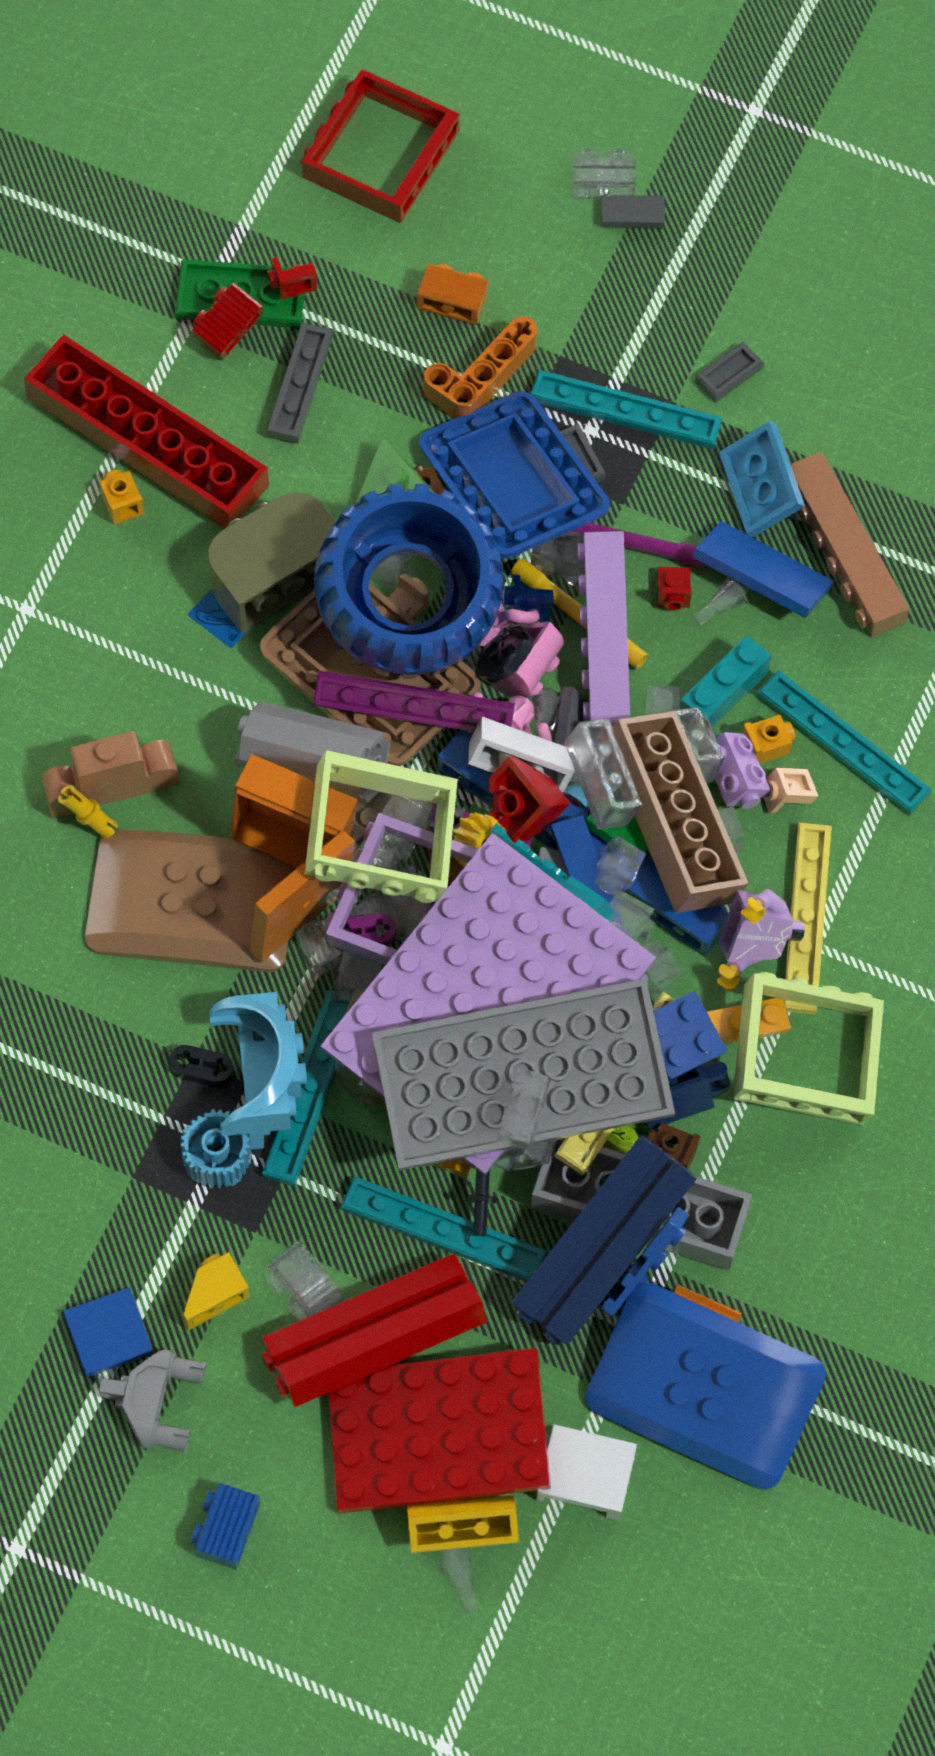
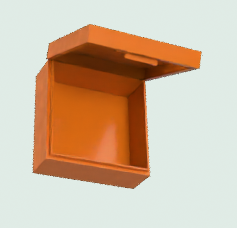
(275, 817)

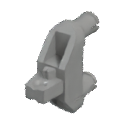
(143, 1395)

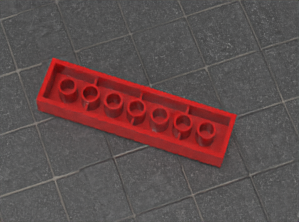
(146, 432)

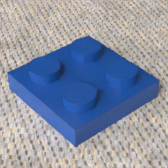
(686, 1035)

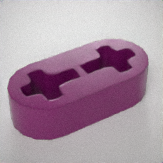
(368, 924)

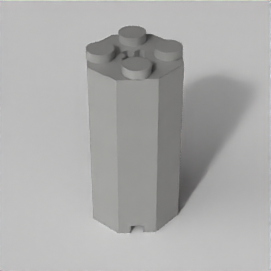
(301, 738)

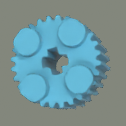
(209, 1166)

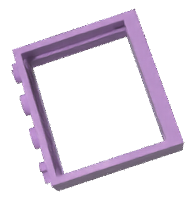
(347, 895)

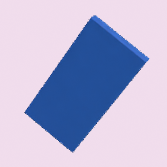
(763, 569)

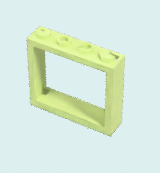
(390, 780)
(797, 1098)

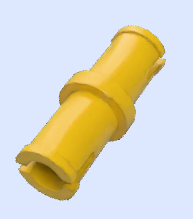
(87, 811)

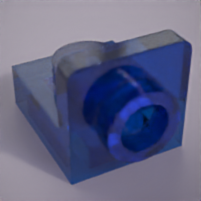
(528, 598)

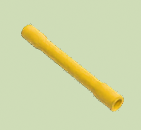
(536, 579)

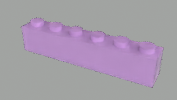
(606, 626)

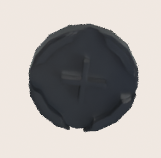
(504, 654)

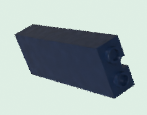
(603, 1241)

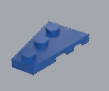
(651, 1257)

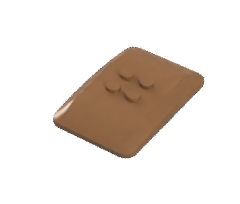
(303, 646)
(180, 899)

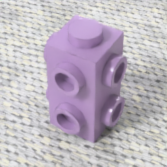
(740, 775)

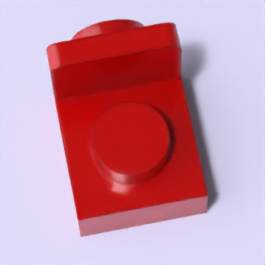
(294, 281)
(674, 587)

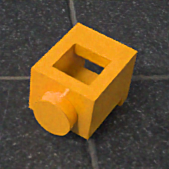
(121, 496)
(767, 747)

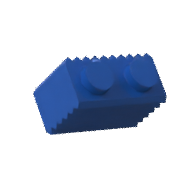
(226, 1525)

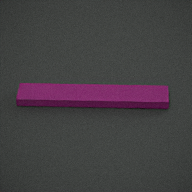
(408, 702)

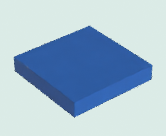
(108, 1332)

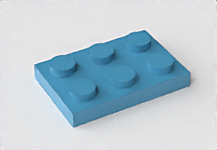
(761, 479)

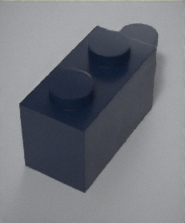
(694, 1091)

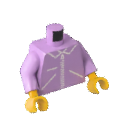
(754, 933)

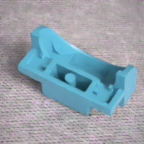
(268, 1066)

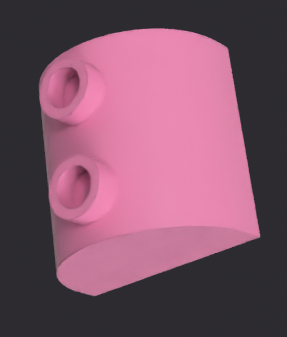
(541, 660)

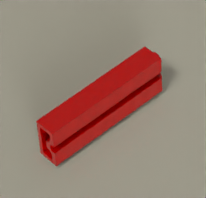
(373, 1330)

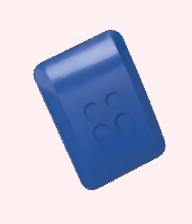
(515, 473)
(705, 1385)

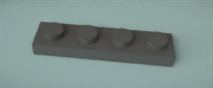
(300, 383)

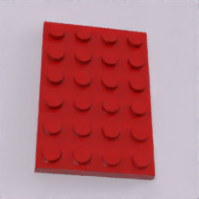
(440, 1432)

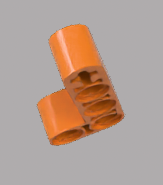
(485, 366)

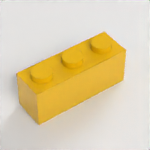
(463, 1523)

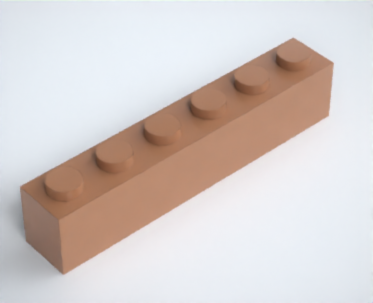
(848, 547)

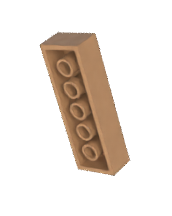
(679, 814)

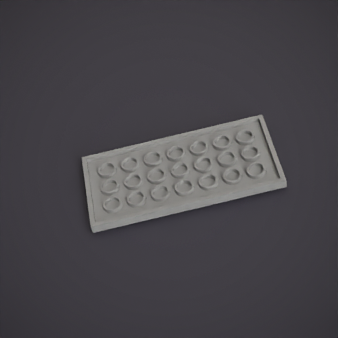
(454, 1074)

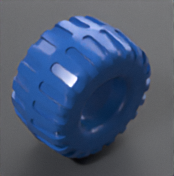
(416, 525)

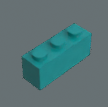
(729, 680)

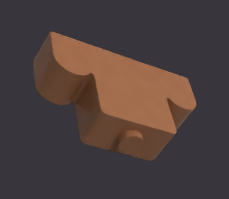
(112, 771)

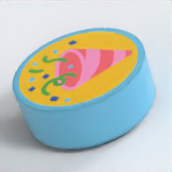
(576, 796)

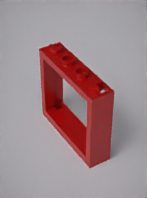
(399, 99)

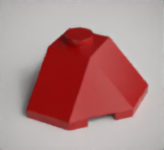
(524, 799)

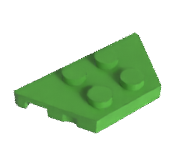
(388, 469)

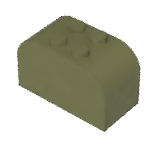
(268, 558)

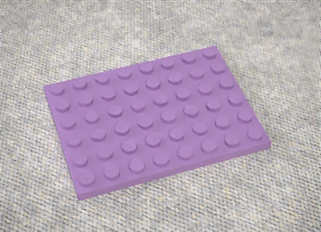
(487, 944)

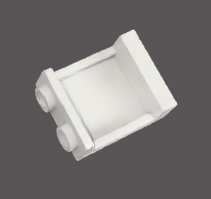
(588, 1470)

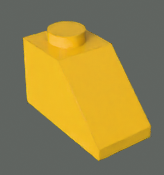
(215, 1290)

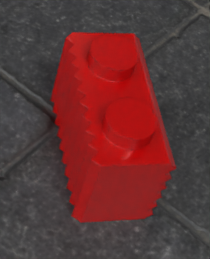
(227, 320)

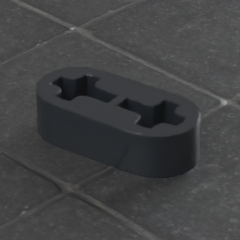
(204, 1059)

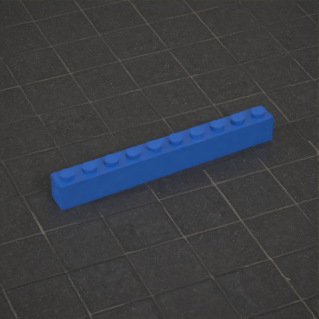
(695, 928)

